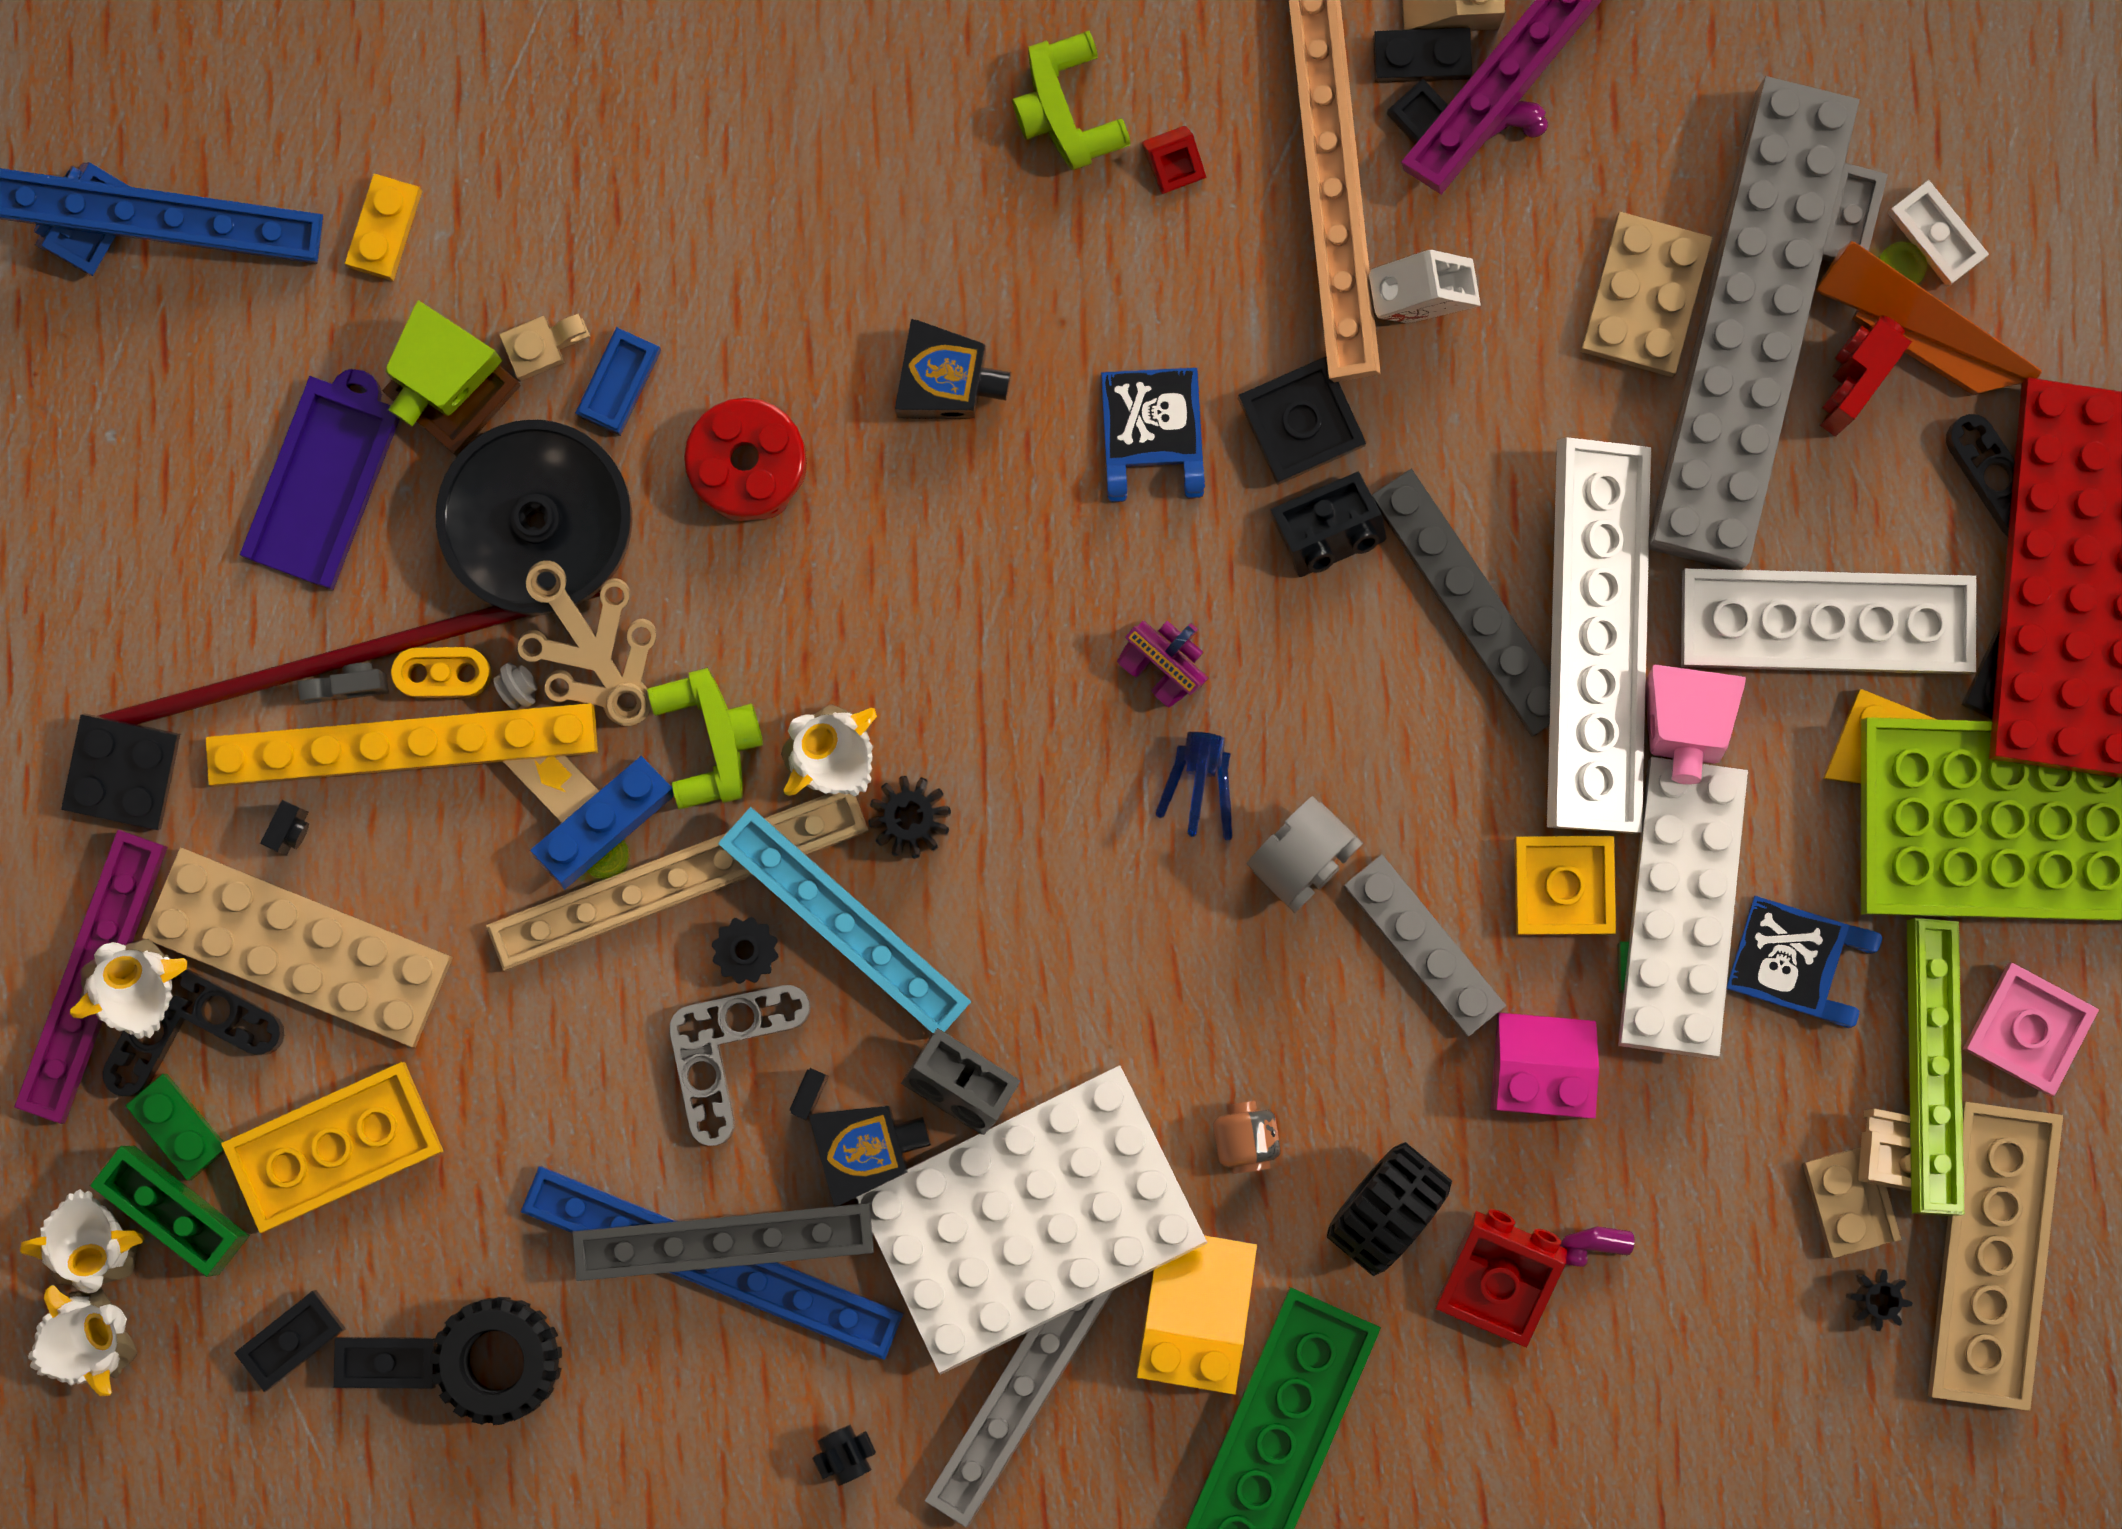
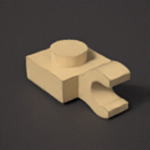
(537, 346)

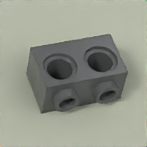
(960, 1082)

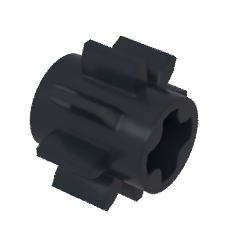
(1873, 1287)
(844, 1455)

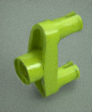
(1047, 108)
(728, 732)

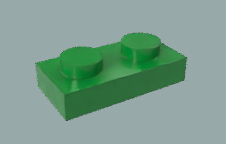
(176, 1126)

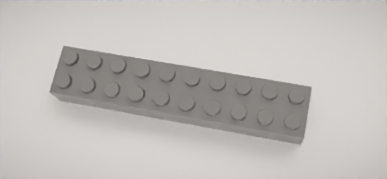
(1752, 324)

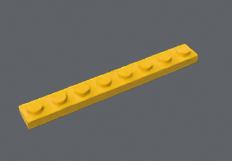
(401, 745)

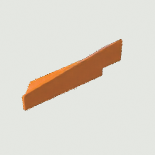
(1937, 332)

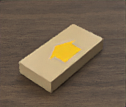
(555, 783)

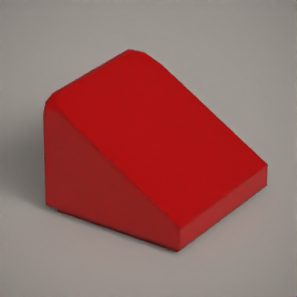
(1174, 159)

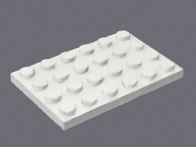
(1031, 1219)

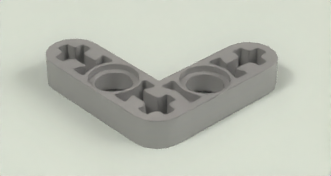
(708, 1050)

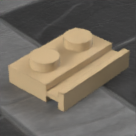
(1886, 1150)
(1849, 1211)

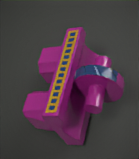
(1149, 646)

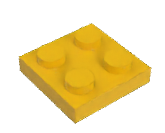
(1565, 885)

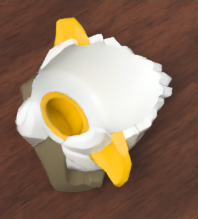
(829, 751)
(128, 986)
(84, 1244)
(82, 1340)

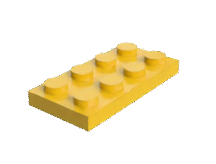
(332, 1147)

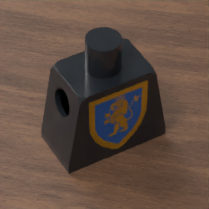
(945, 375)
(864, 1148)

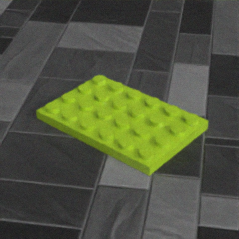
(1979, 833)

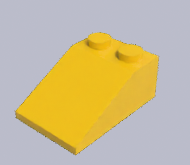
(1199, 1317)

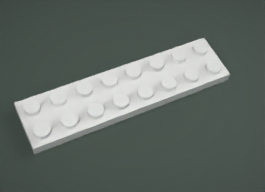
(1599, 636)

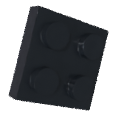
(1301, 421)
(120, 771)

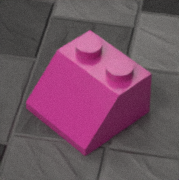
(1545, 1066)

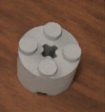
(1303, 853)

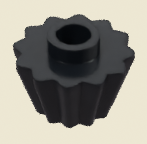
(758, 963)

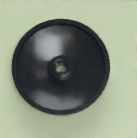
(523, 472)

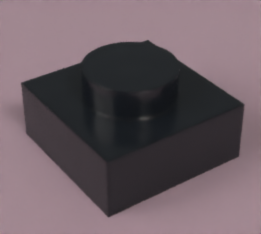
(286, 828)

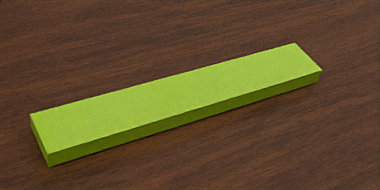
(1935, 1067)

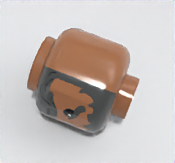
(1246, 1138)

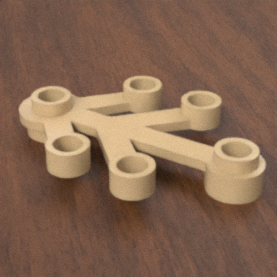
(591, 650)

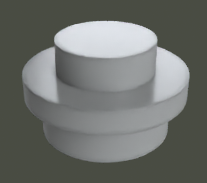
(515, 686)

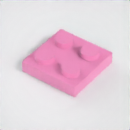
(2031, 1029)

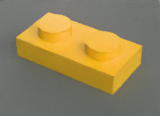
(383, 227)

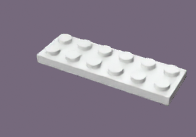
(1828, 621)
(1683, 911)

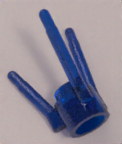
(1202, 755)

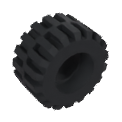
(1389, 1209)
(454, 1369)

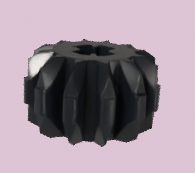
(916, 832)

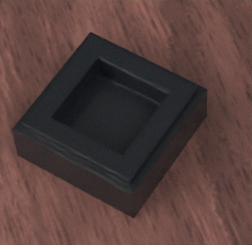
(1417, 110)
(808, 1094)

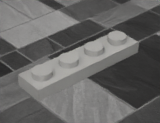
(1424, 945)

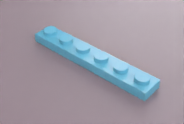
(844, 921)

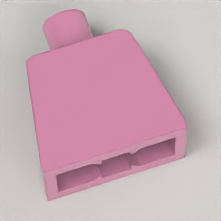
(1691, 717)

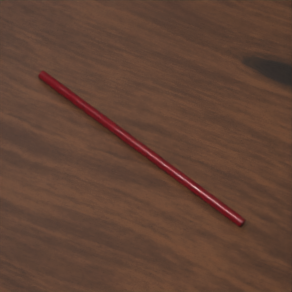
(314, 665)

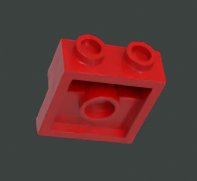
(1864, 365)
(1502, 1276)

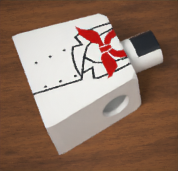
(1424, 286)

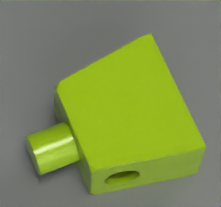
(436, 365)

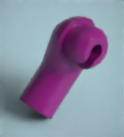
(1525, 115)
(1596, 1239)

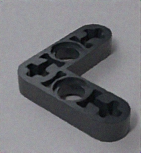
(1996, 502)
(172, 1022)

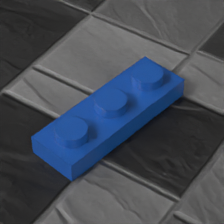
(602, 822)

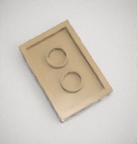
(1646, 294)

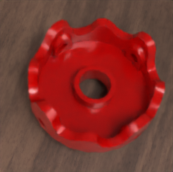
(754, 492)

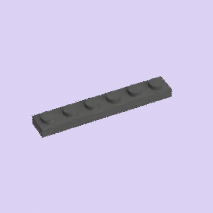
(1468, 598)
(723, 1242)

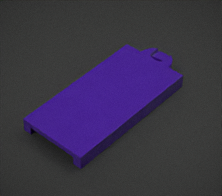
(322, 479)

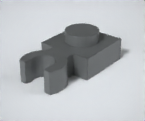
(355, 682)

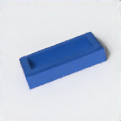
(618, 381)

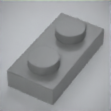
(1855, 209)

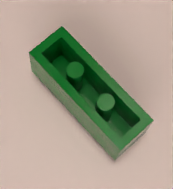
(169, 1210)

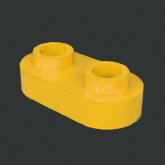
(442, 672)

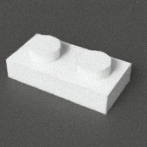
(1938, 233)

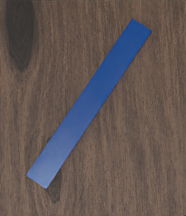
(160, 216)
(764, 1286)

